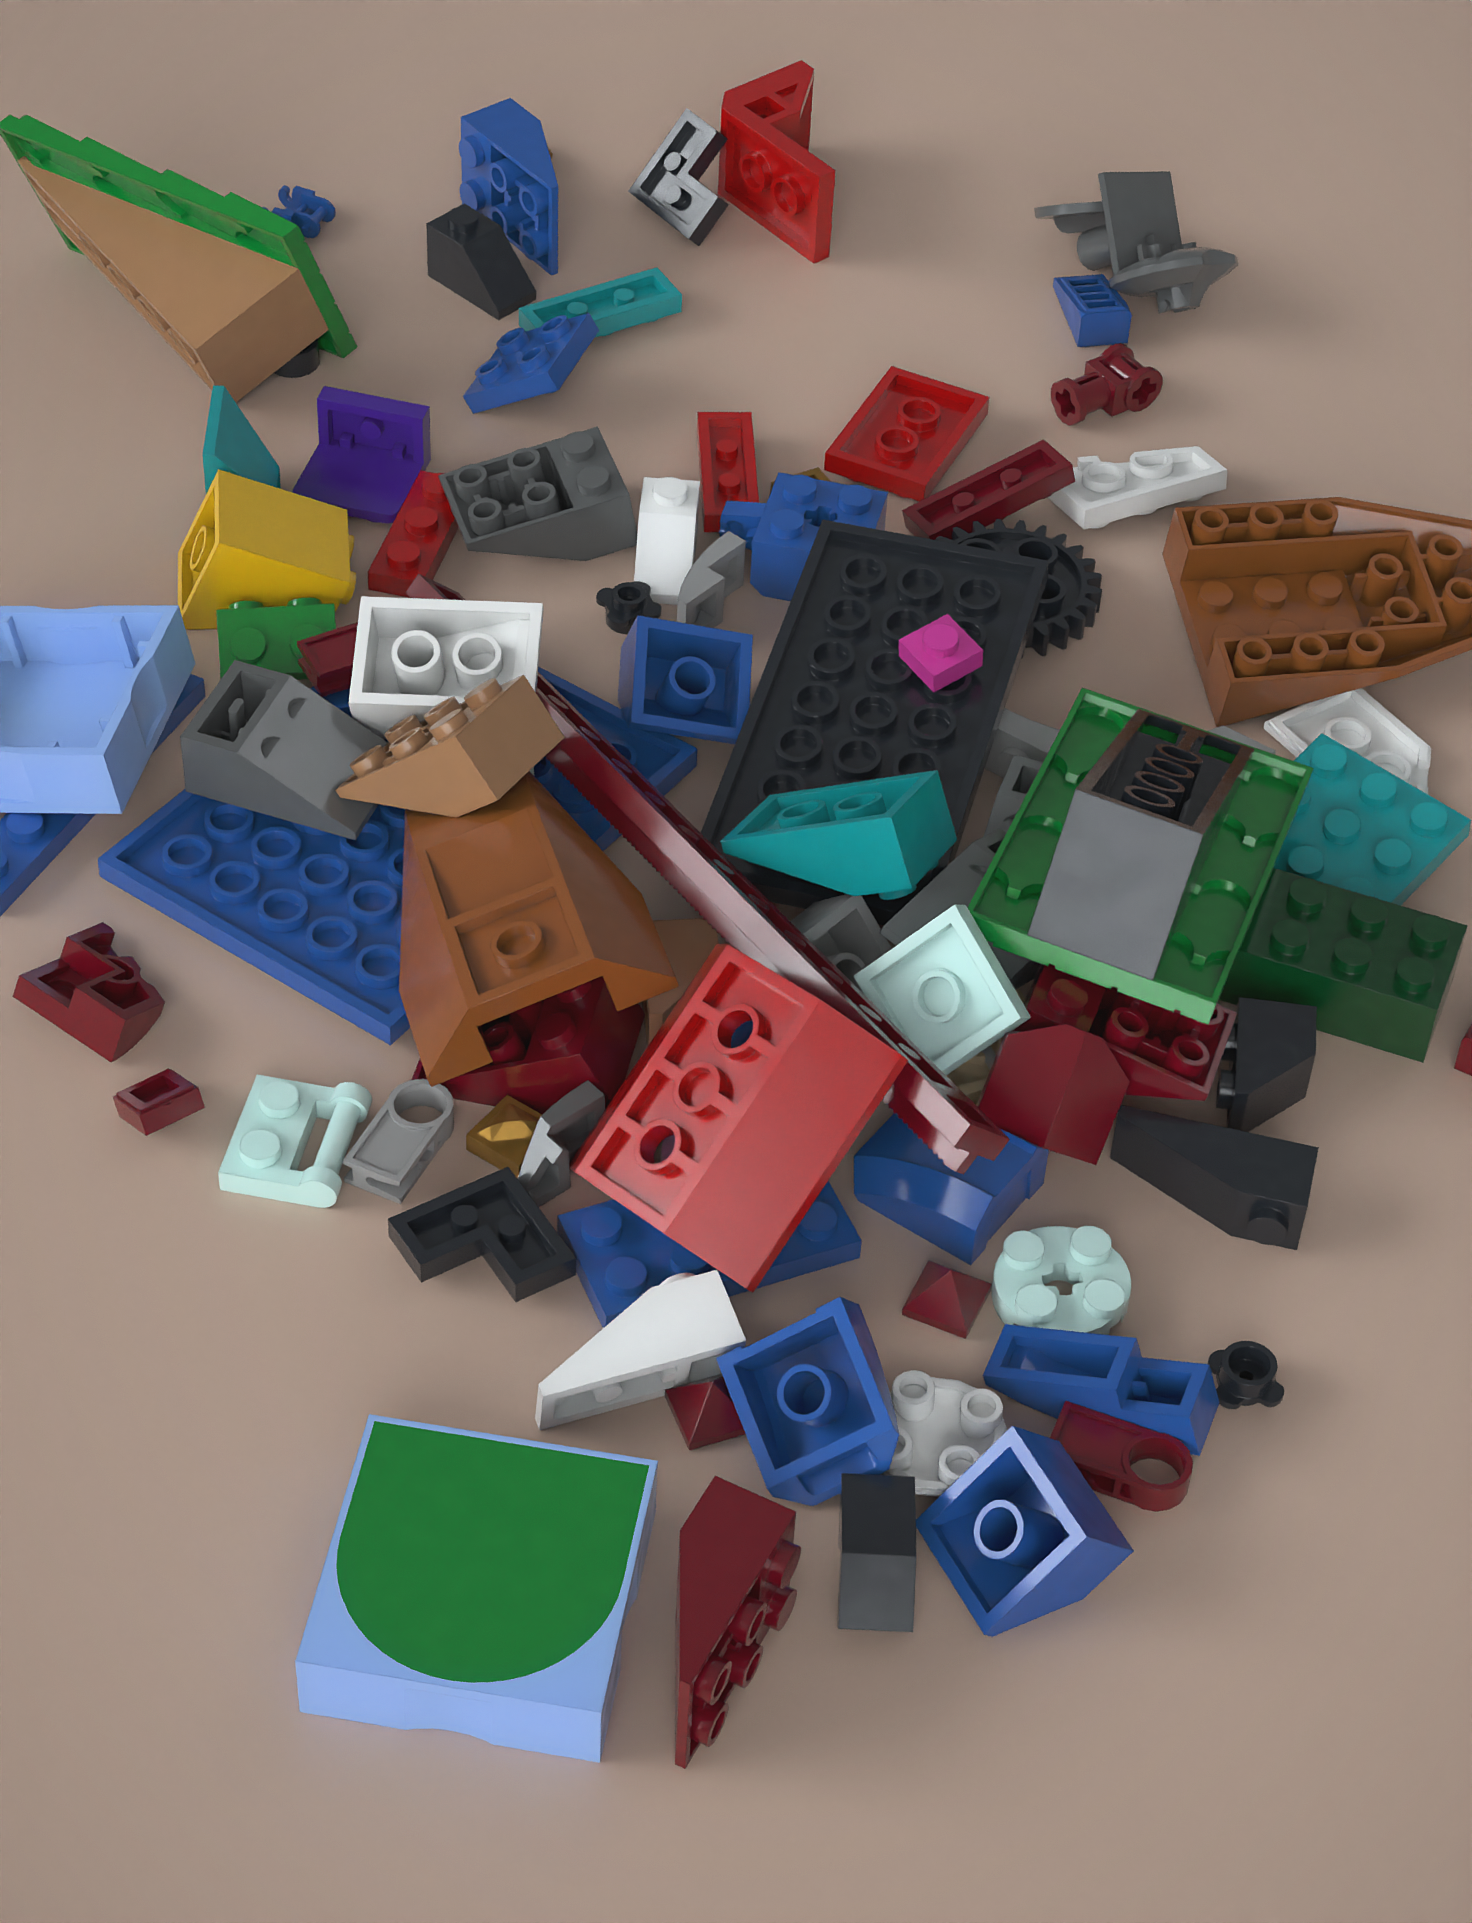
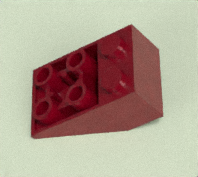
(1154, 1046)
(553, 1049)
(729, 1594)

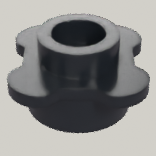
(625, 603)
(1247, 1361)

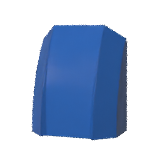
(948, 1209)
(814, 1403)

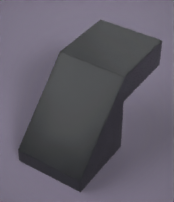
(877, 1552)

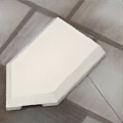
(1361, 726)

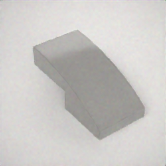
(710, 580)

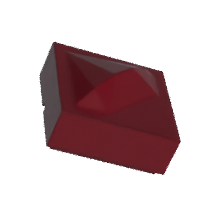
(158, 1101)

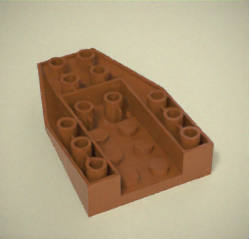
(1316, 597)

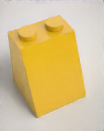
(261, 548)

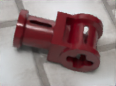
(1109, 383)

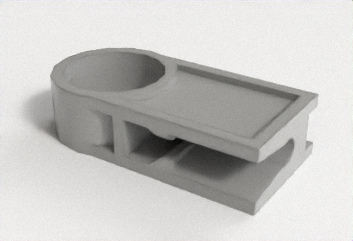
(396, 1151)

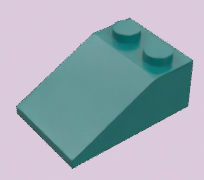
(851, 834)

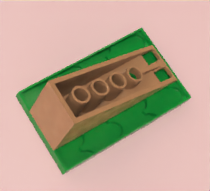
(202, 268)

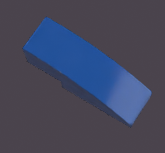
(1105, 1375)

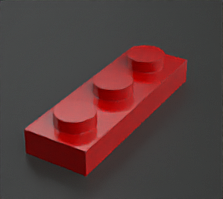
(725, 463)
(416, 538)

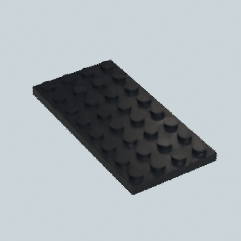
(846, 705)

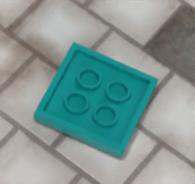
(1366, 827)

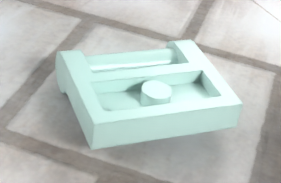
(274, 1135)

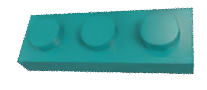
(611, 304)

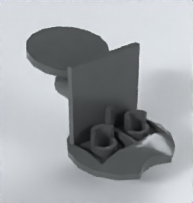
(1141, 240)

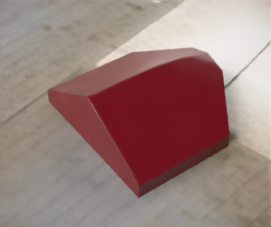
(1055, 1090)

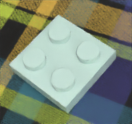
(945, 990)

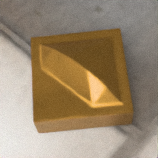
(504, 1134)

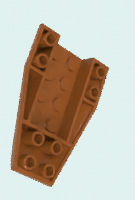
(509, 915)

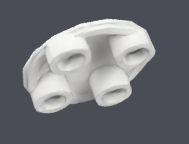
(941, 1429)

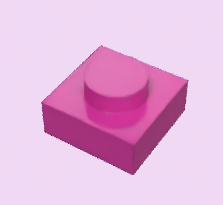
(940, 653)

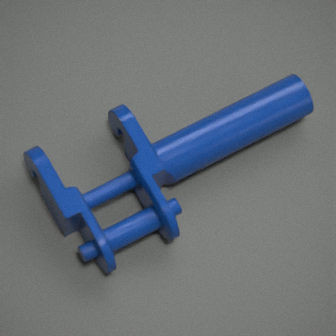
(304, 209)

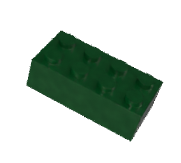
(1359, 959)

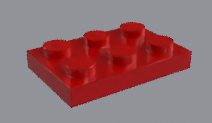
(906, 434)

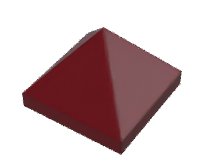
(946, 1299)
(704, 1412)

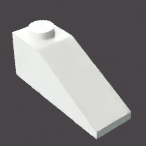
(651, 1346)

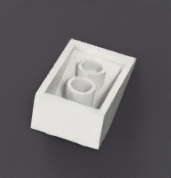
(434, 649)

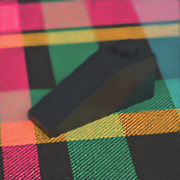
(1228, 1176)

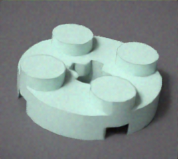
(1065, 1254)

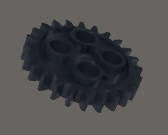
(1071, 589)

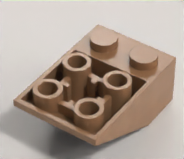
(459, 753)

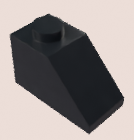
(477, 262)

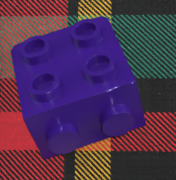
(366, 453)

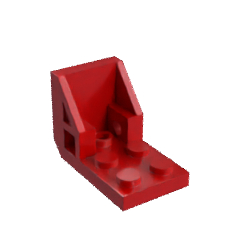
(769, 163)

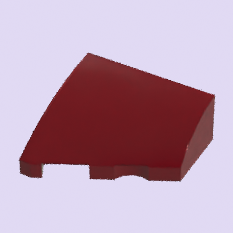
(93, 994)

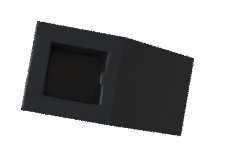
(1268, 1060)

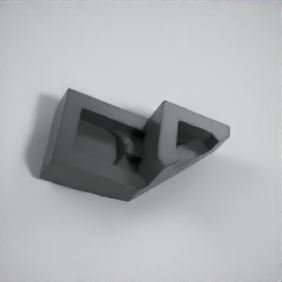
(556, 1141)

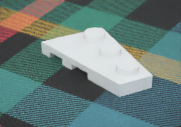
(1138, 487)

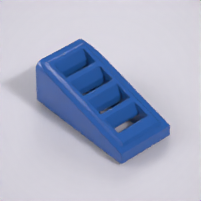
(1093, 310)

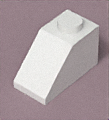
(666, 535)

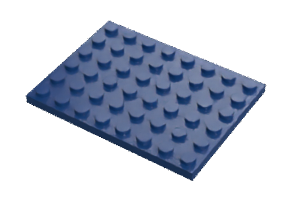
(325, 905)

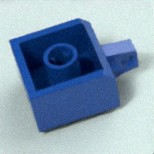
(788, 523)

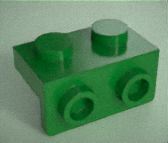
(270, 634)

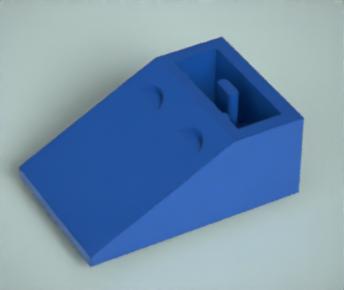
(512, 178)

